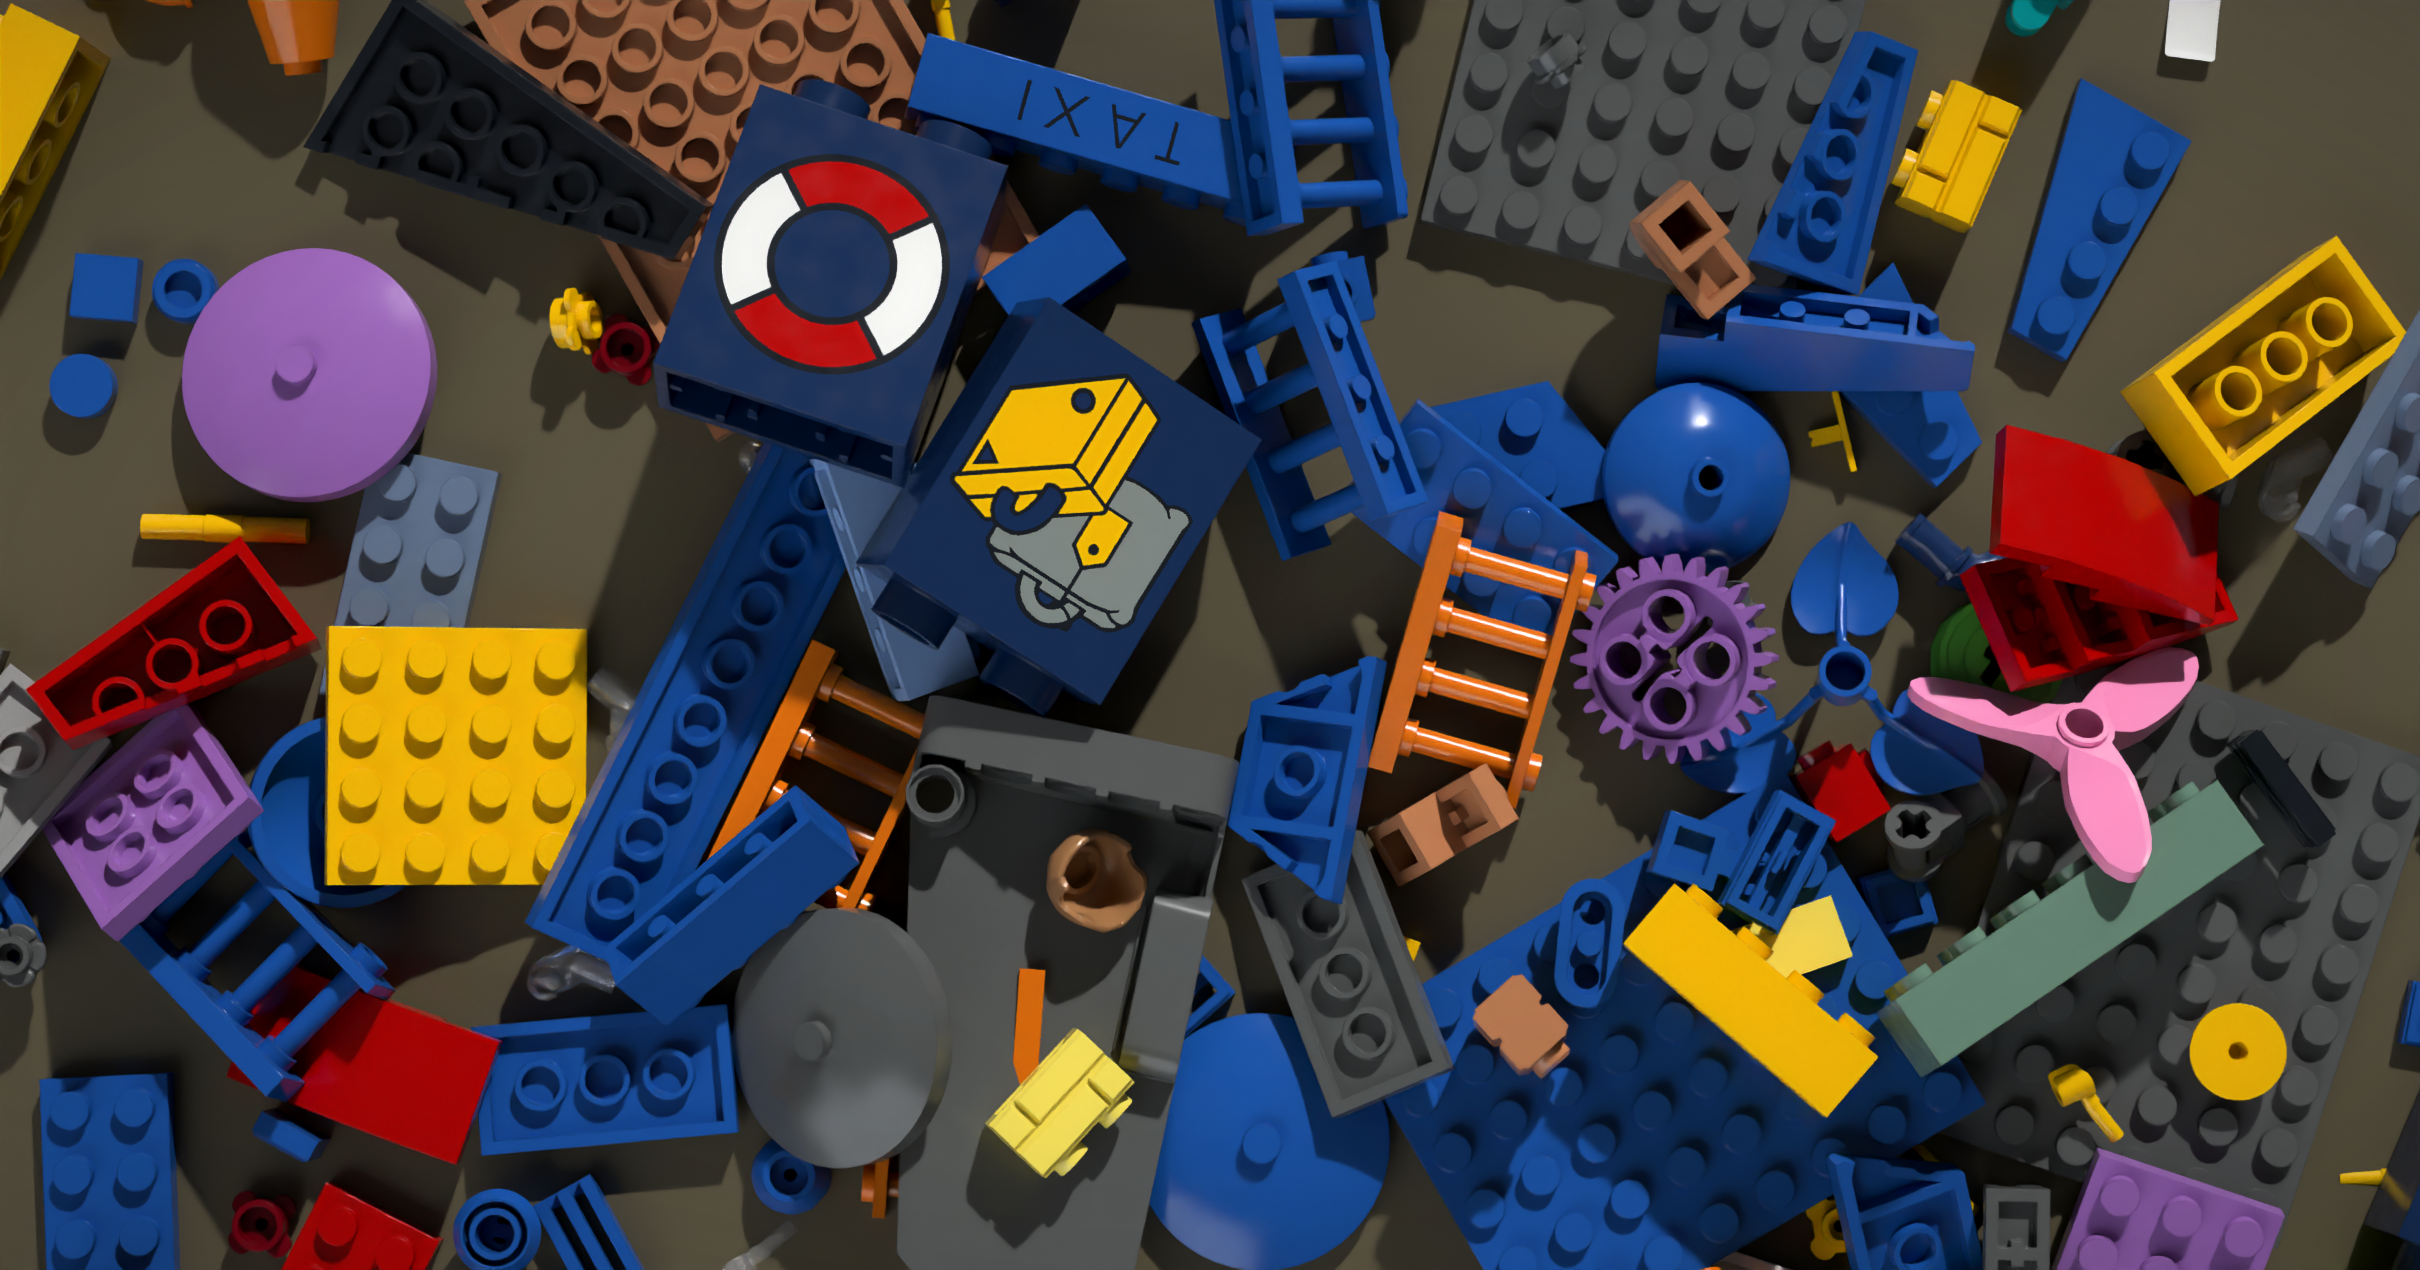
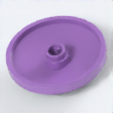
(309, 375)

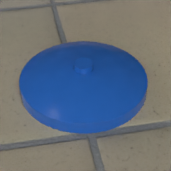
(1252, 1153)

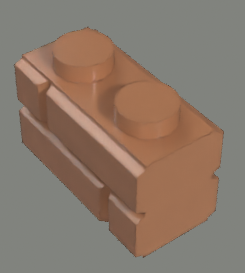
(1527, 1033)

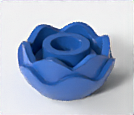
(780, 1193)

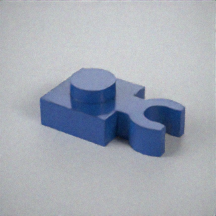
(1694, 852)

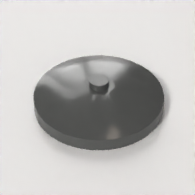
(842, 1038)

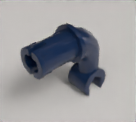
(1939, 552)

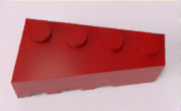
(180, 646)

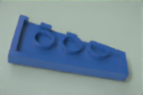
(1838, 179)
(2098, 199)

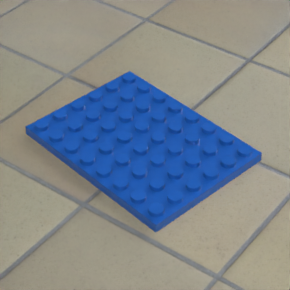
(1657, 1126)

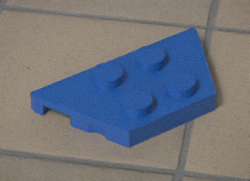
(1535, 439)
(1308, 773)
(1904, 1213)

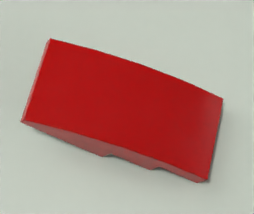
(2104, 525)
(2054, 631)
(383, 1066)

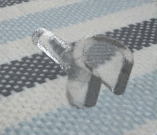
(763, 1250)

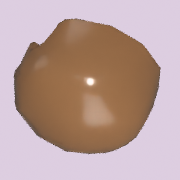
(1095, 880)

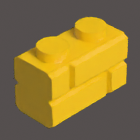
(1956, 155)

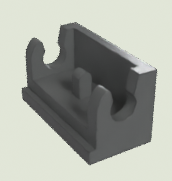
(2016, 1227)

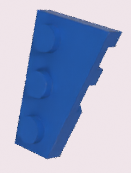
(1922, 426)

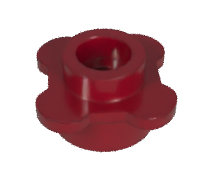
(610, 355)
(246, 1235)

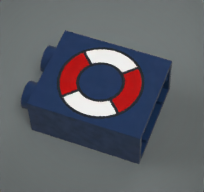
(832, 280)

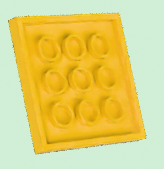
(452, 753)

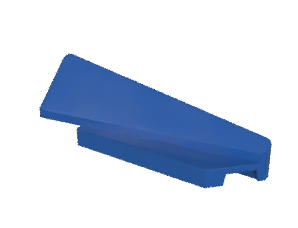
(1810, 343)

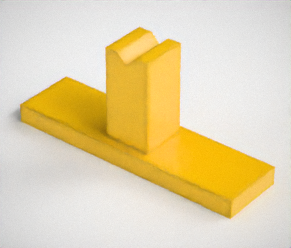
(1835, 433)

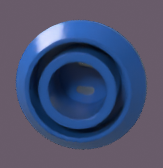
(479, 1225)

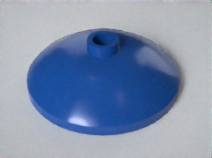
(1656, 466)
(292, 826)

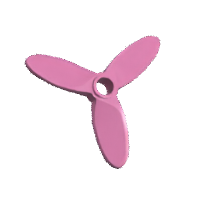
(2083, 743)

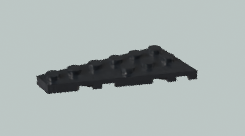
(475, 124)

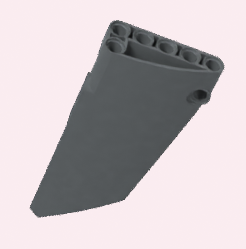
(986, 913)

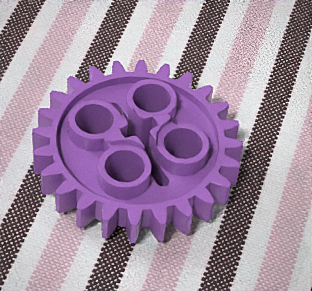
(1711, 699)

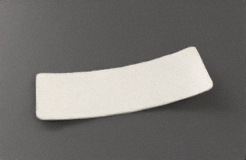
(2192, 29)

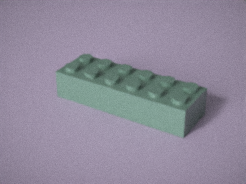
(2054, 938)

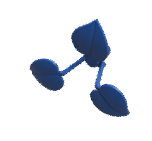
(1852, 591)

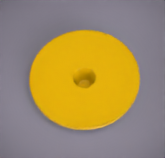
(2238, 1051)

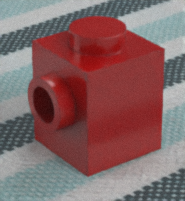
(1840, 786)

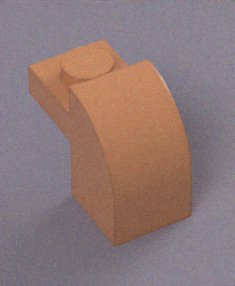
(1689, 245)
(1442, 824)

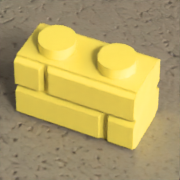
(1061, 1105)

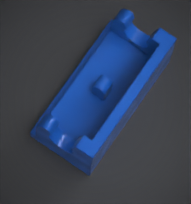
(1065, 263)

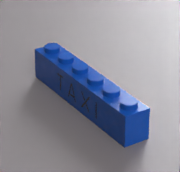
(1080, 125)

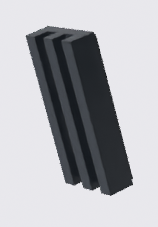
(2281, 788)

